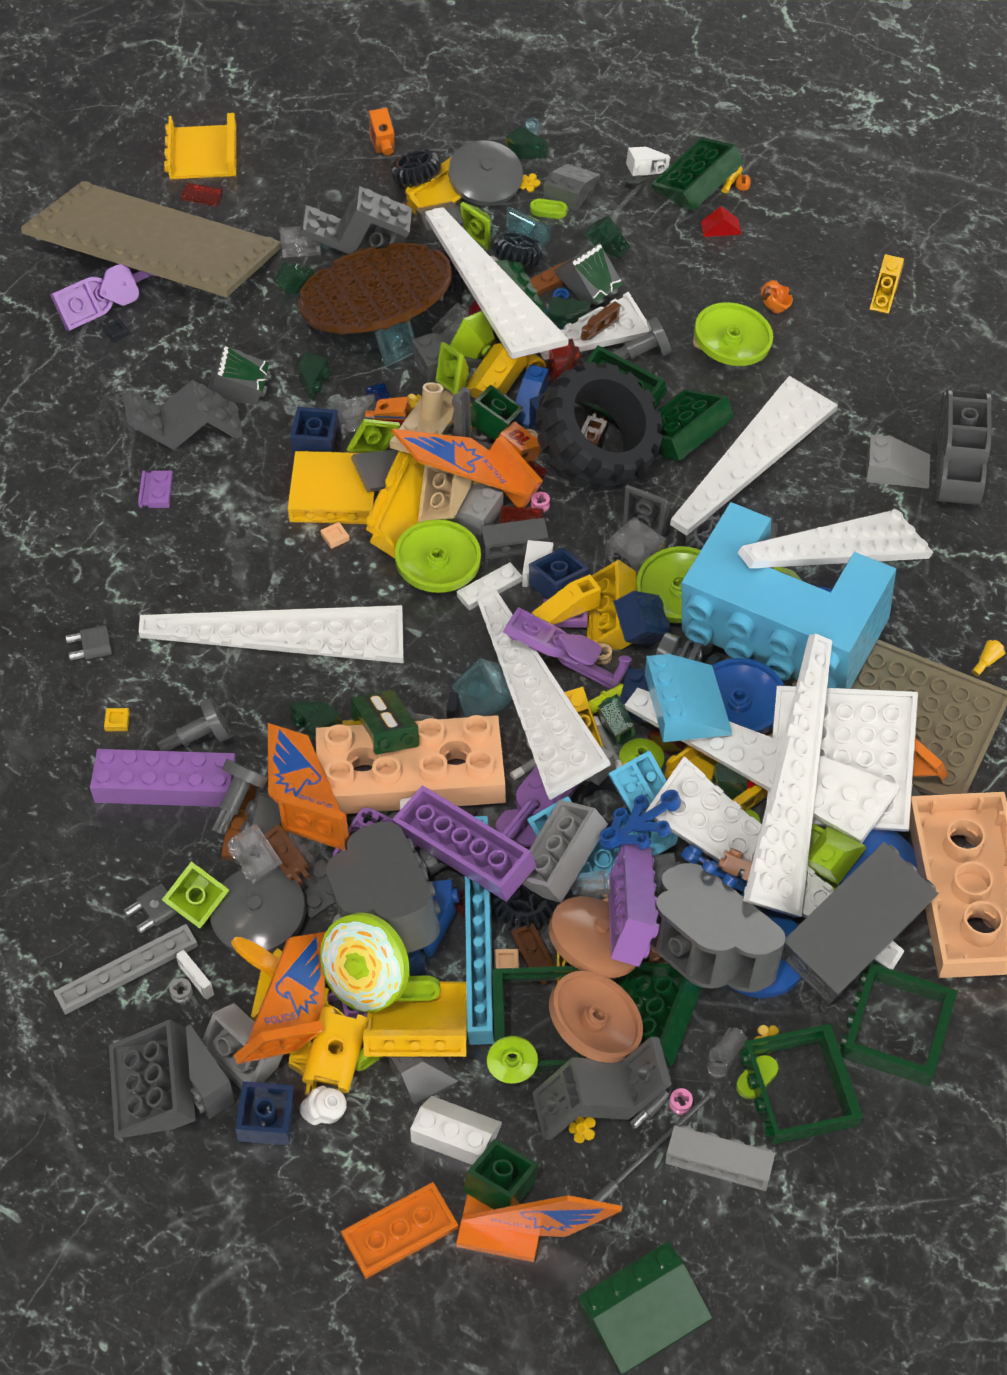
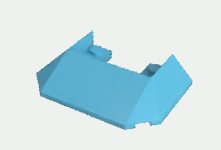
(631, 780)

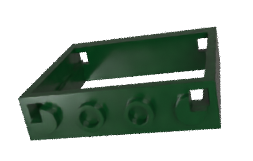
(524, 974)
(887, 1062)
(840, 1078)

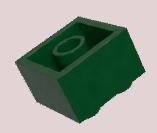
(494, 412)
(500, 1176)

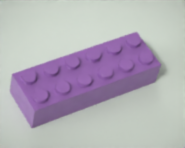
(160, 777)
(465, 843)
(632, 905)

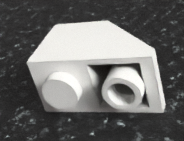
(646, 161)

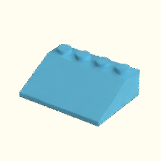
(685, 698)

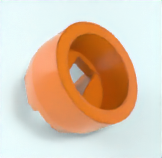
(743, 186)

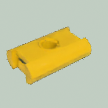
(335, 1068)

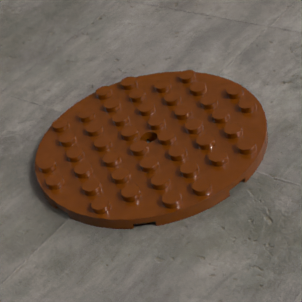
(345, 295)

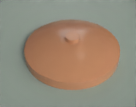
(583, 936)
(595, 1016)

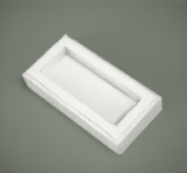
(194, 974)

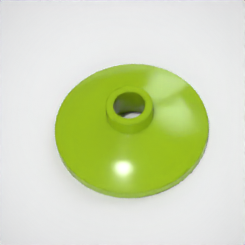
(634, 747)
(512, 1069)

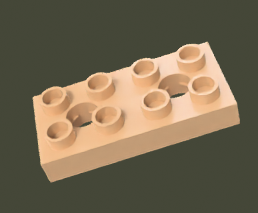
(403, 772)
(967, 880)

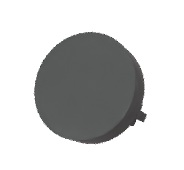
(653, 339)
(212, 721)
(236, 792)

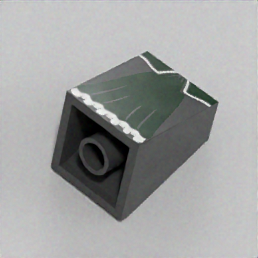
(590, 275)
(239, 376)

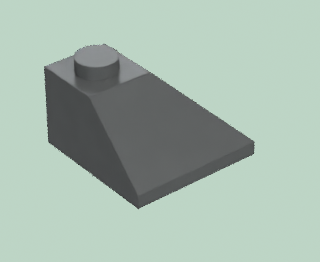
(422, 1076)

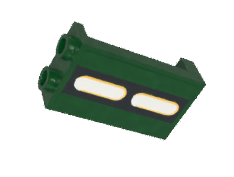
(385, 721)

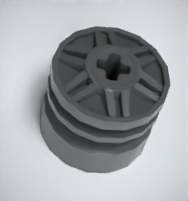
(672, 645)

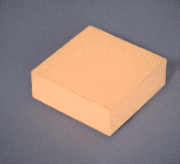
(335, 535)
(506, 958)

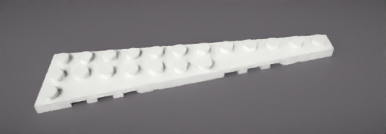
(508, 309)
(775, 430)
(877, 536)
(336, 632)
(555, 732)
(843, 795)
(717, 824)
(784, 839)

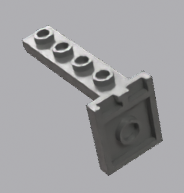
(462, 416)

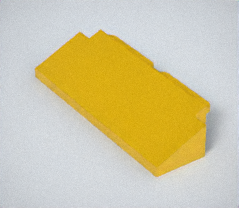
(433, 192)
(397, 504)

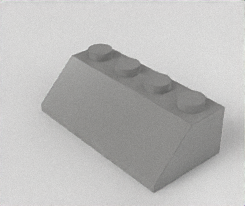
(563, 848)

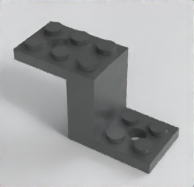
(363, 210)
(182, 414)
(601, 1088)

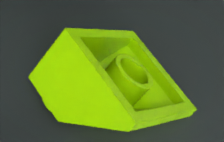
(476, 224)
(474, 336)
(451, 369)
(372, 436)
(834, 854)
(195, 895)

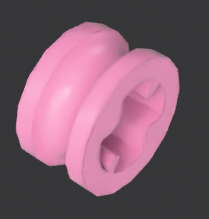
(540, 496)
(686, 1096)

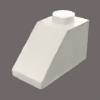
(534, 551)

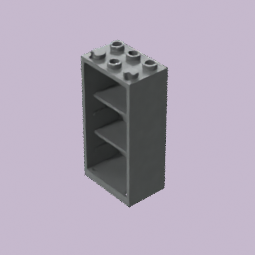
(857, 922)

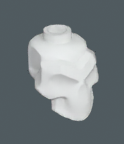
(323, 1106)

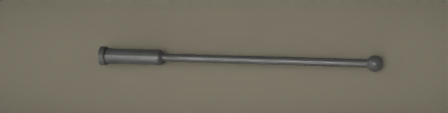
(612, 1186)

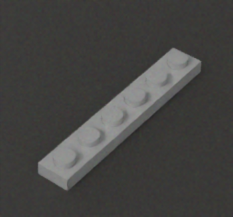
(125, 969)

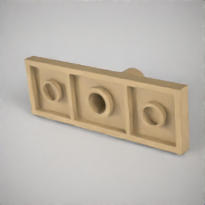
(430, 414)

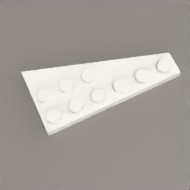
(628, 327)

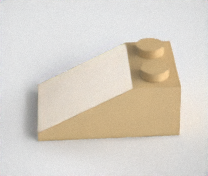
(441, 494)

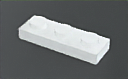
(498, 580)

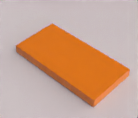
(399, 1230)

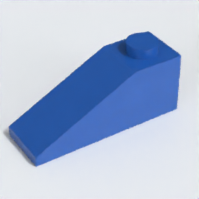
(533, 384)
(446, 897)

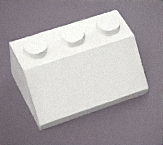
(453, 1130)

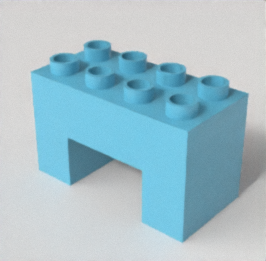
(771, 614)

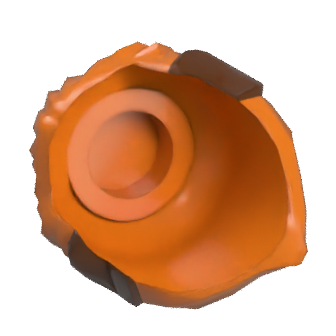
(776, 296)

